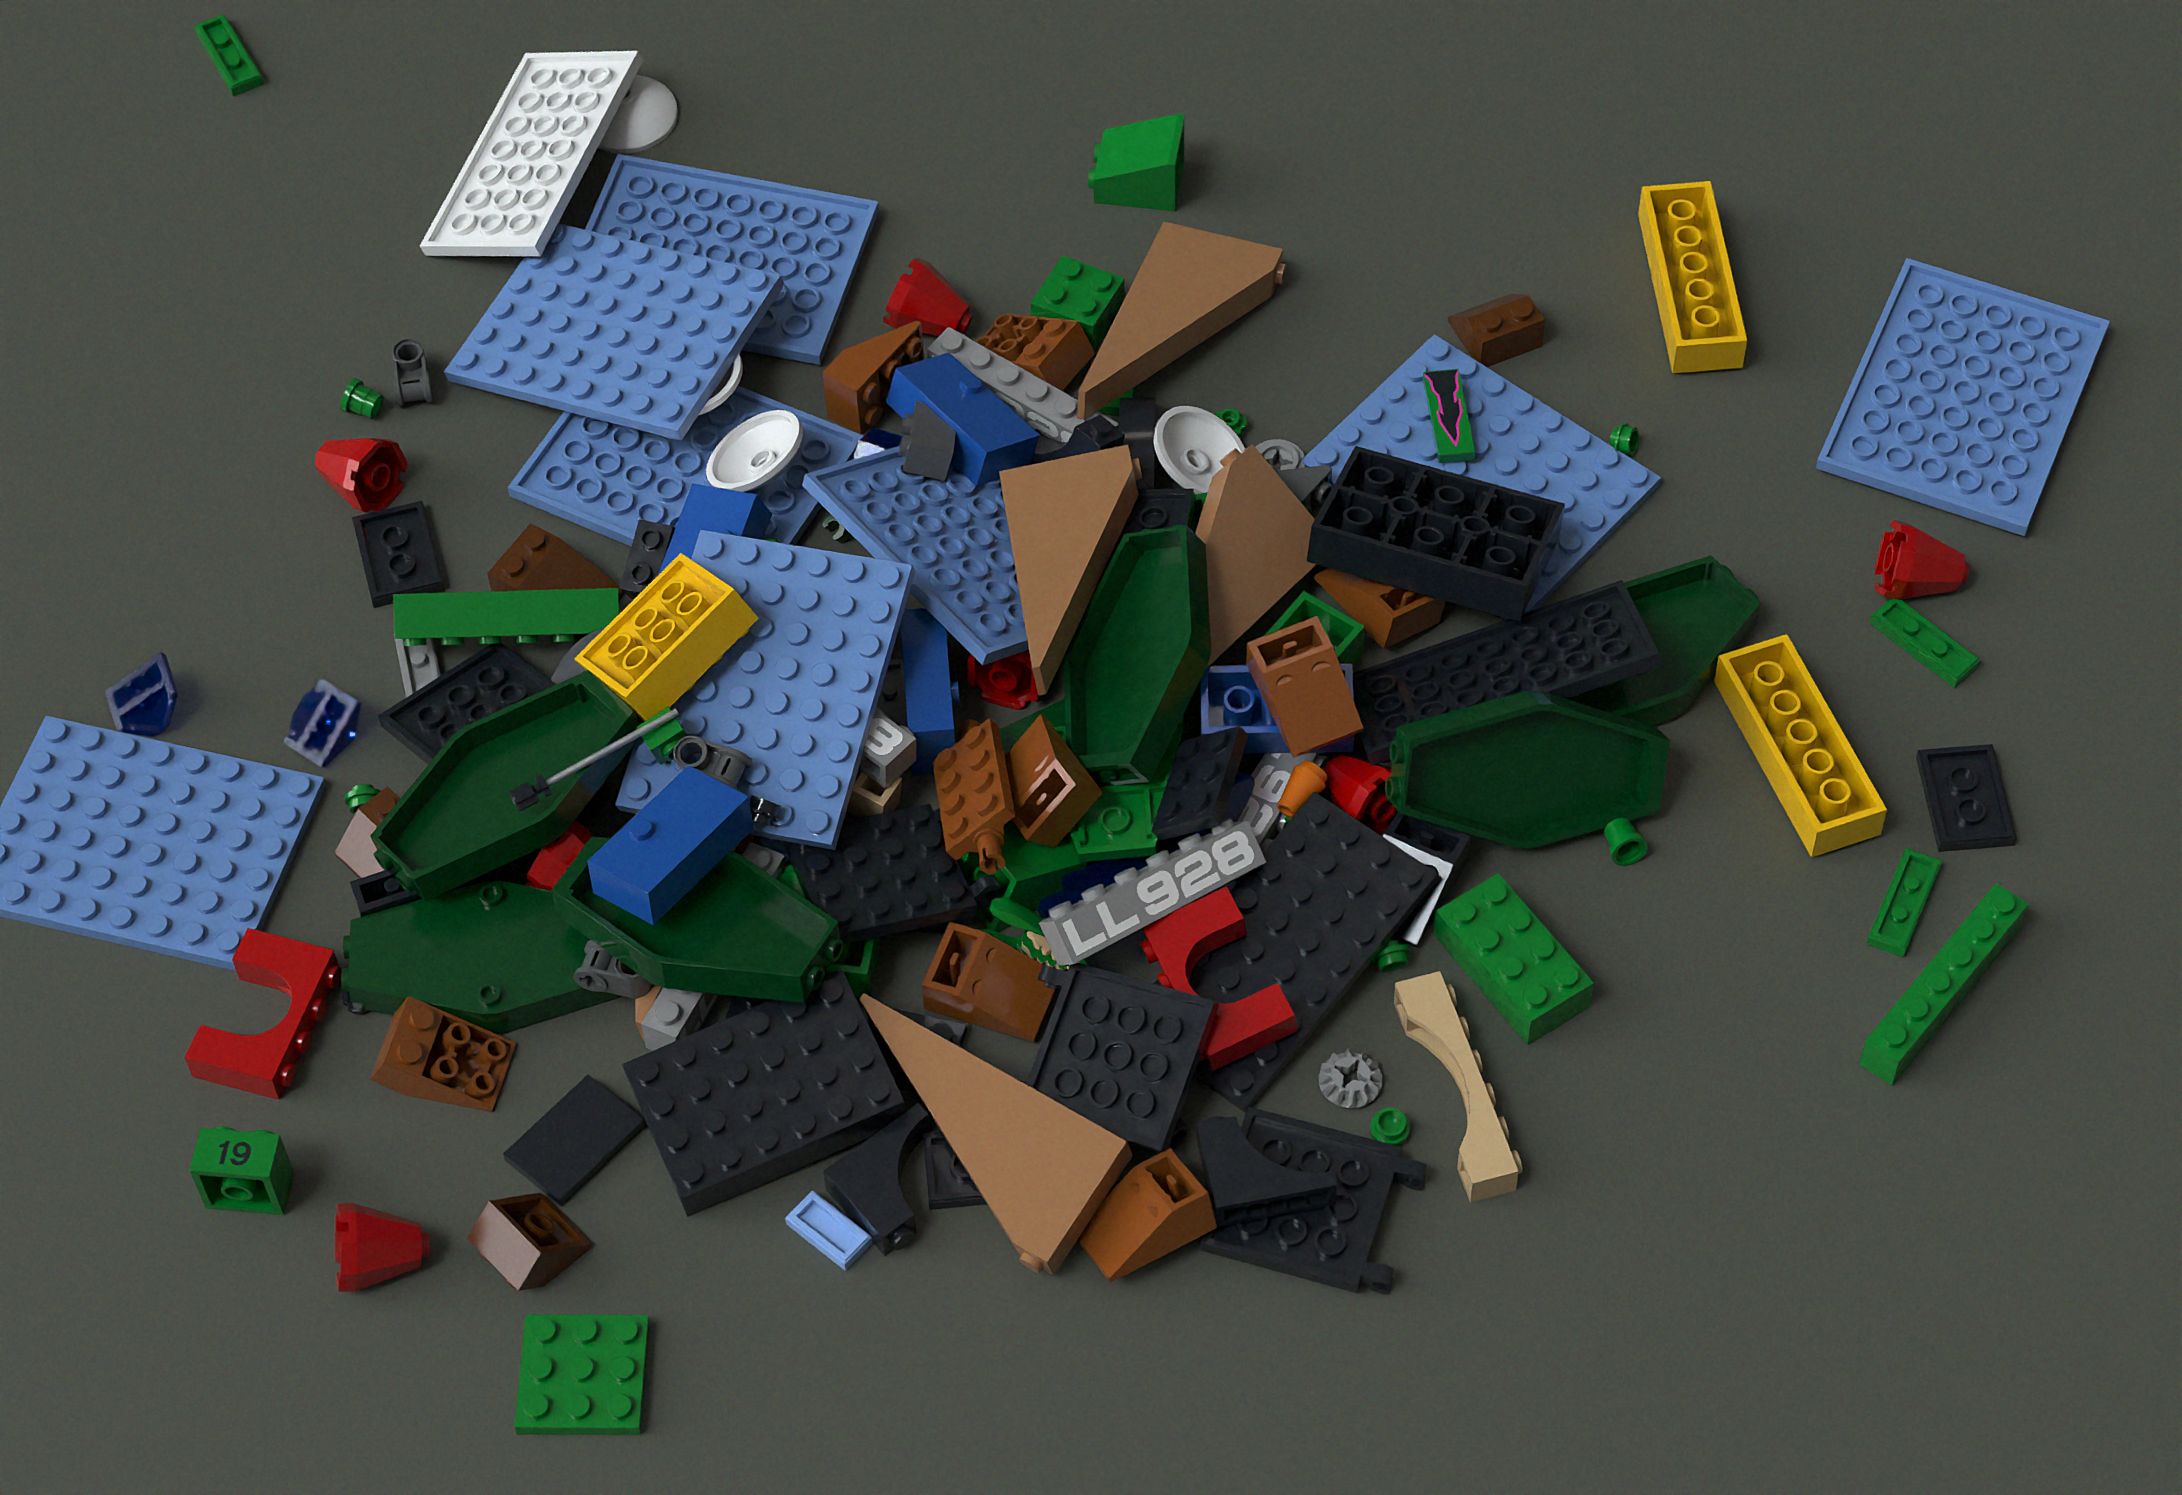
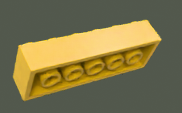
(1692, 277)
(1799, 745)

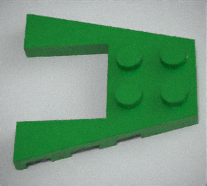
(1124, 814)

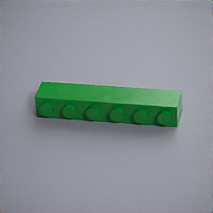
(503, 614)
(1943, 984)

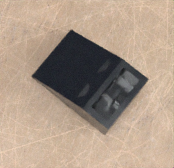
(1440, 850)

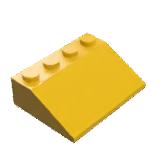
(667, 637)

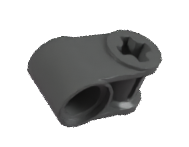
(411, 372)
(716, 760)
(608, 974)

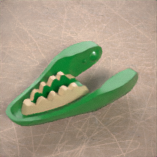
(1032, 941)

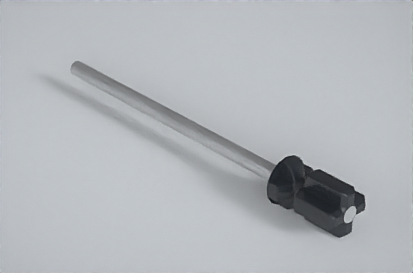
(527, 795)

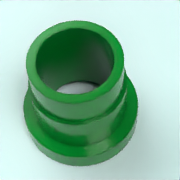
(361, 399)
(1624, 842)

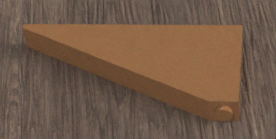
(1180, 297)
(1061, 535)
(1253, 544)
(1025, 1152)

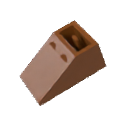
(1041, 345)
(862, 376)
(1384, 610)
(1303, 686)
(1047, 784)
(986, 984)
(442, 1058)
(1147, 1216)

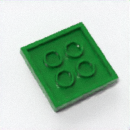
(582, 1375)

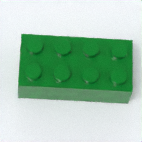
(1513, 959)

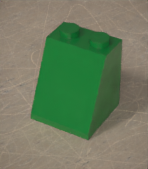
(1140, 164)
(1028, 873)

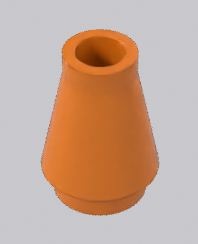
(1301, 784)

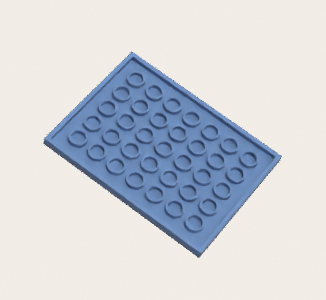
(752, 223)
(615, 330)
(1963, 396)
(1515, 446)
(619, 474)
(948, 533)
(795, 686)
(148, 840)

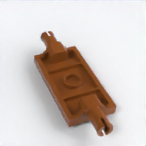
(974, 794)

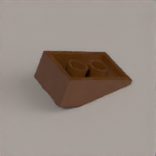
(545, 563)

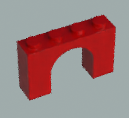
(1181, 941)
(268, 1060)

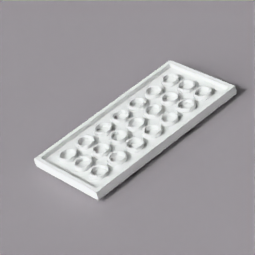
(532, 154)

